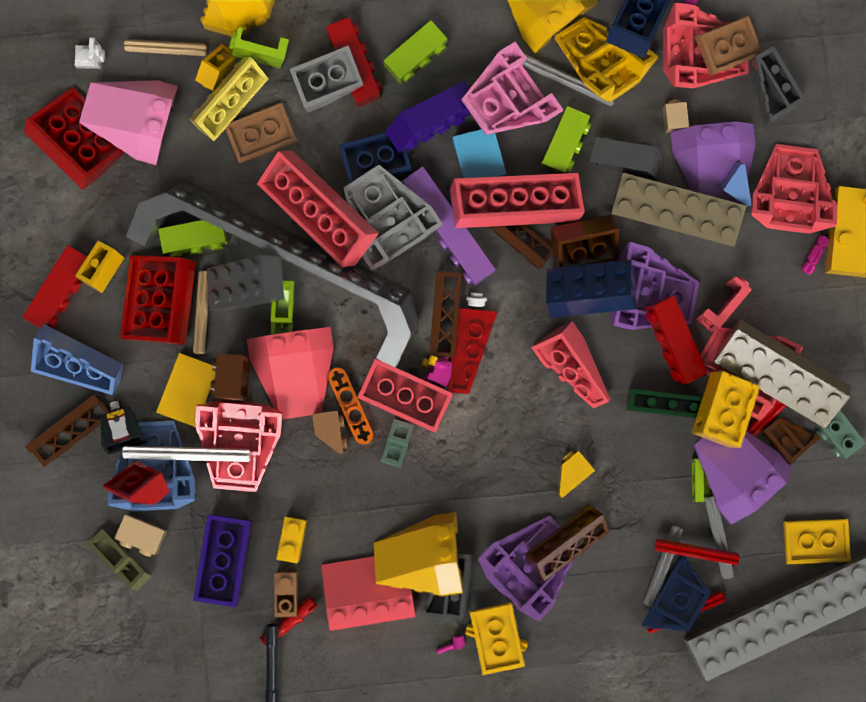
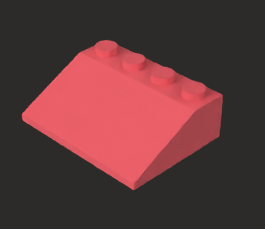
(356, 598)

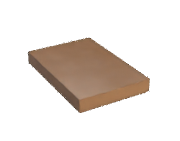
(729, 45)
(260, 133)

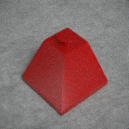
(138, 484)

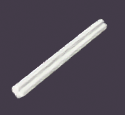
(186, 453)

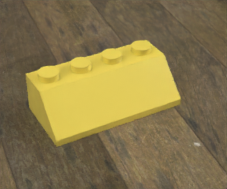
(229, 98)

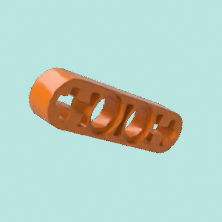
(354, 404)

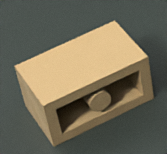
(141, 535)

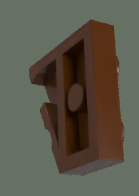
(789, 439)

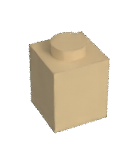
(675, 116)

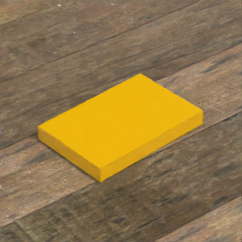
(186, 388)
(816, 541)
(497, 638)

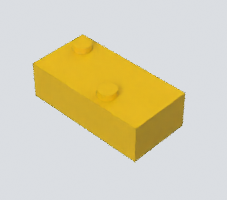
(848, 238)

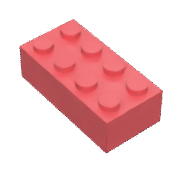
(405, 395)

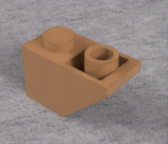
(328, 429)
(286, 593)

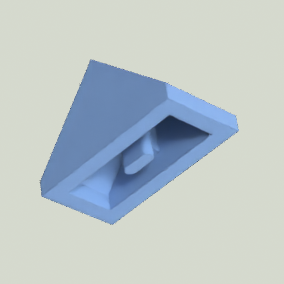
(737, 184)

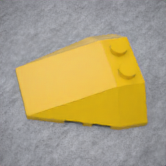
(228, 15)
(544, 18)
(600, 65)
(421, 557)

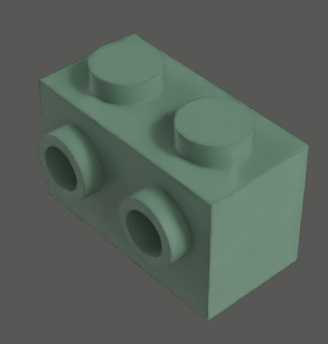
(841, 436)

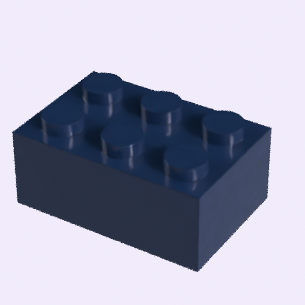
(637, 25)
(375, 150)

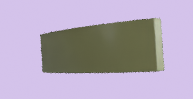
(119, 560)

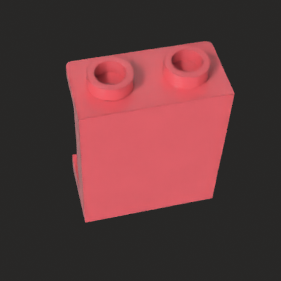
(714, 321)

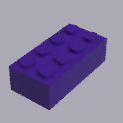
(429, 118)
(222, 560)

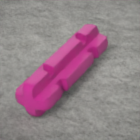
(815, 254)

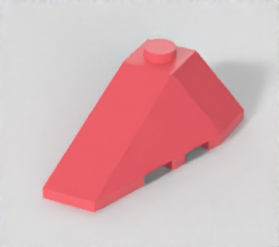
(570, 358)

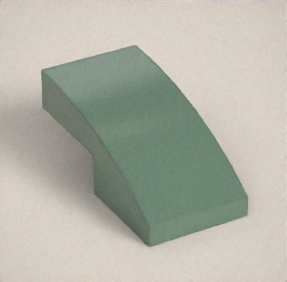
(397, 443)

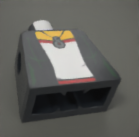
(120, 429)

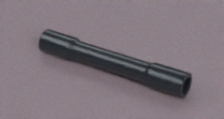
(271, 643)

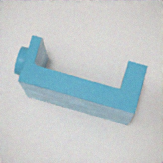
(479, 155)

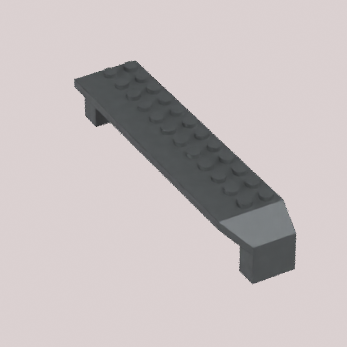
(393, 300)

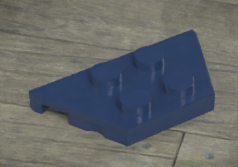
(679, 600)

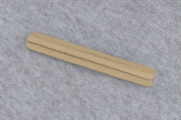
(164, 47)
(201, 314)

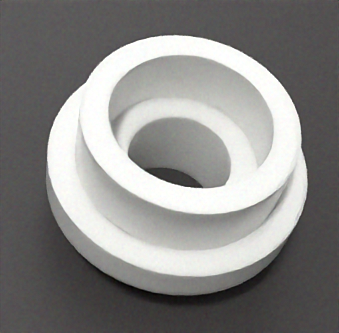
(476, 299)

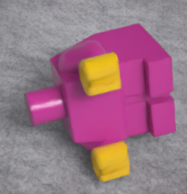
(438, 370)

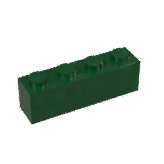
(663, 403)

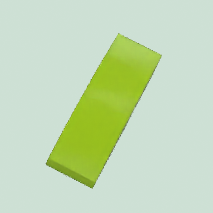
(283, 311)

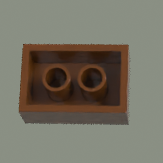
(231, 377)

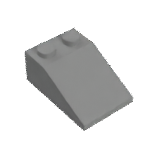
(326, 78)

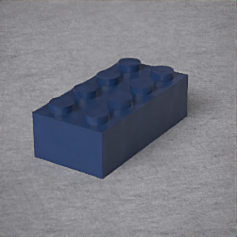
(590, 288)

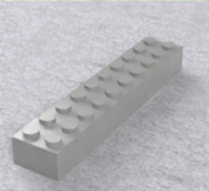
(779, 619)

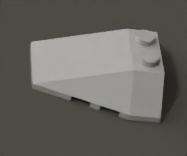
(393, 212)

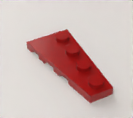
(471, 340)

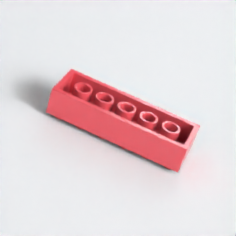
(516, 200)
(317, 208)

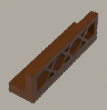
(520, 247)
(437, 310)
(62, 425)
(566, 539)

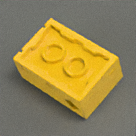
(725, 409)

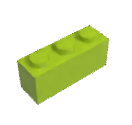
(416, 52)
(566, 141)
(191, 238)

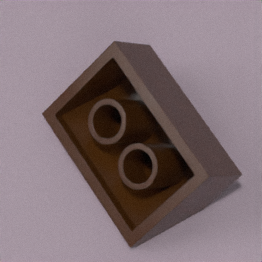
(586, 242)

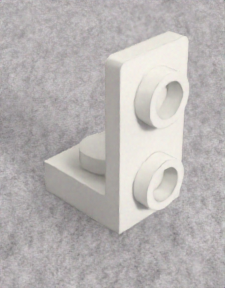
(89, 56)

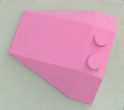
(507, 96)
(130, 115)

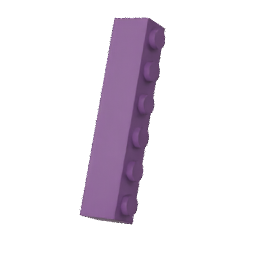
(458, 241)

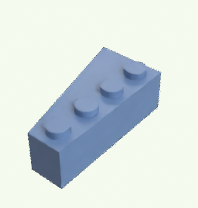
(73, 362)

